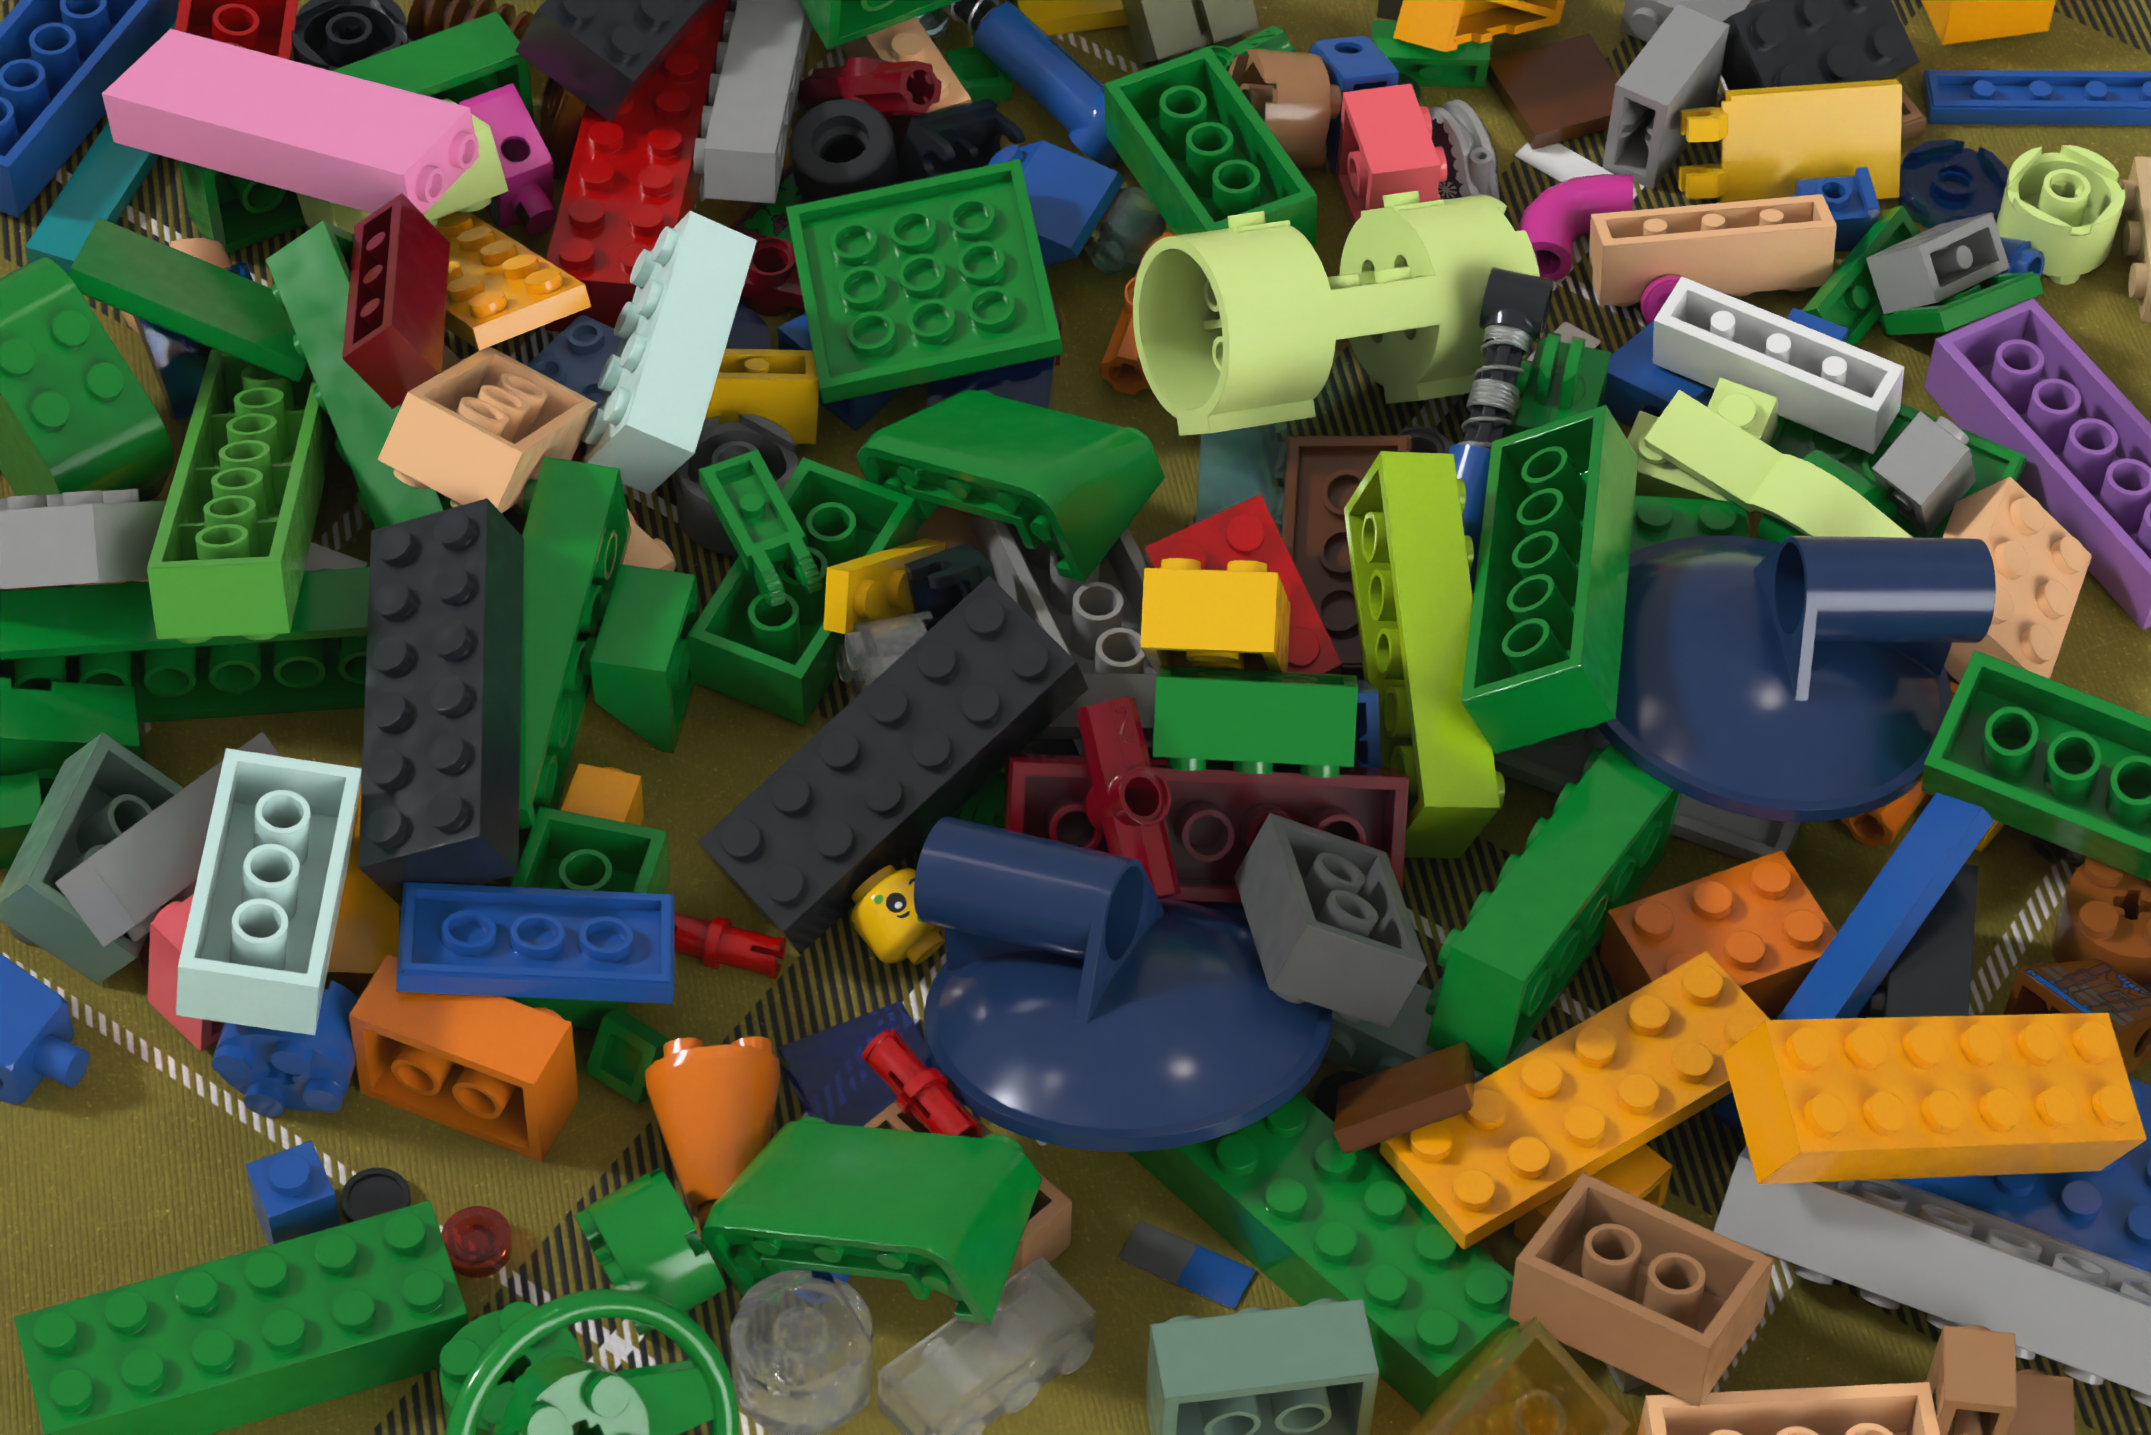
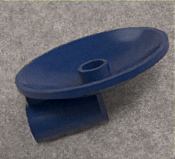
(1795, 667)
(1093, 1004)

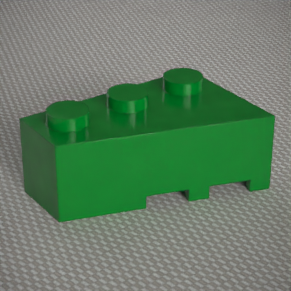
(49, 726)

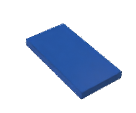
(536, 943)

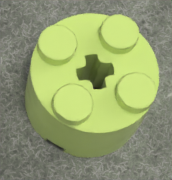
(2065, 207)

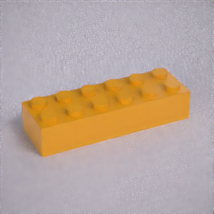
(1932, 1097)

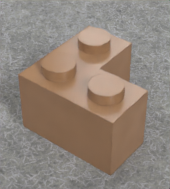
(1983, 1394)

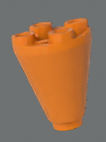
(713, 1111)

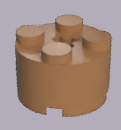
(1292, 99)

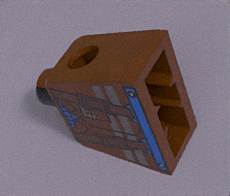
(2089, 988)

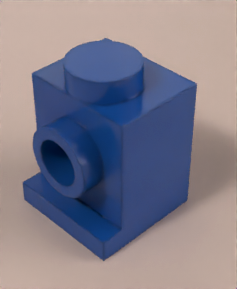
(1850, 203)

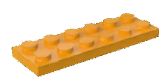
(501, 285)
(1578, 1101)

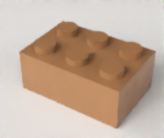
(1641, 1288)

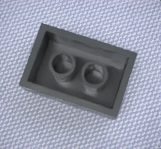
(1329, 922)

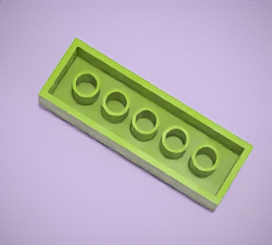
(1413, 638)

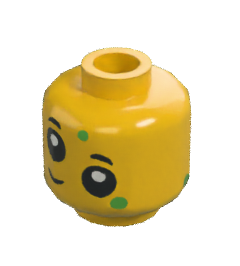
(888, 918)

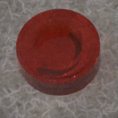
(477, 1241)

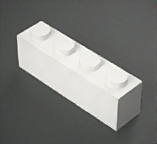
(1810, 373)

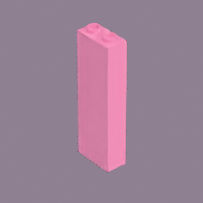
(290, 124)

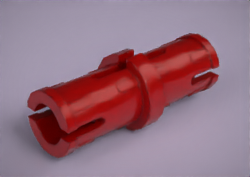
(721, 943)
(918, 1089)

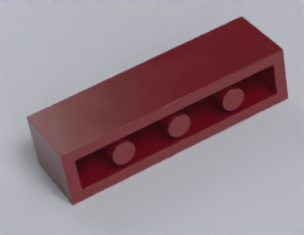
(396, 300)

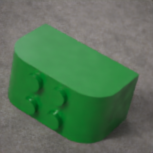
(68, 397)

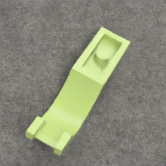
(1762, 476)

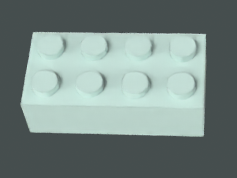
(668, 351)
(268, 892)

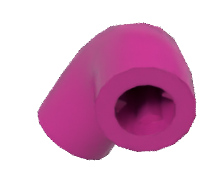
(1565, 214)

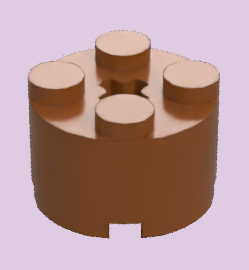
(2106, 920)

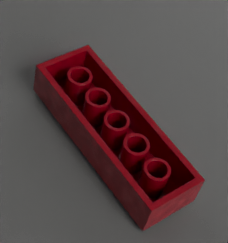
(1214, 812)

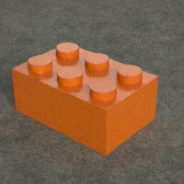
(1748, 918)
(467, 1062)

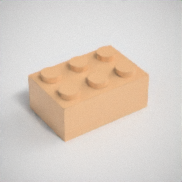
(2036, 577)

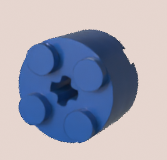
(288, 1067)

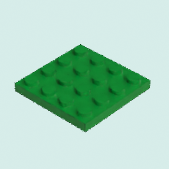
(923, 281)

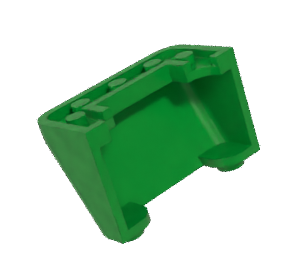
(1023, 465)
(879, 1206)

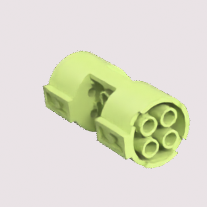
(1248, 323)

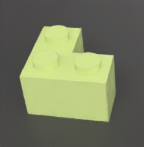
(1741, 405)

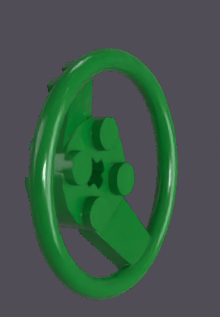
(569, 1391)

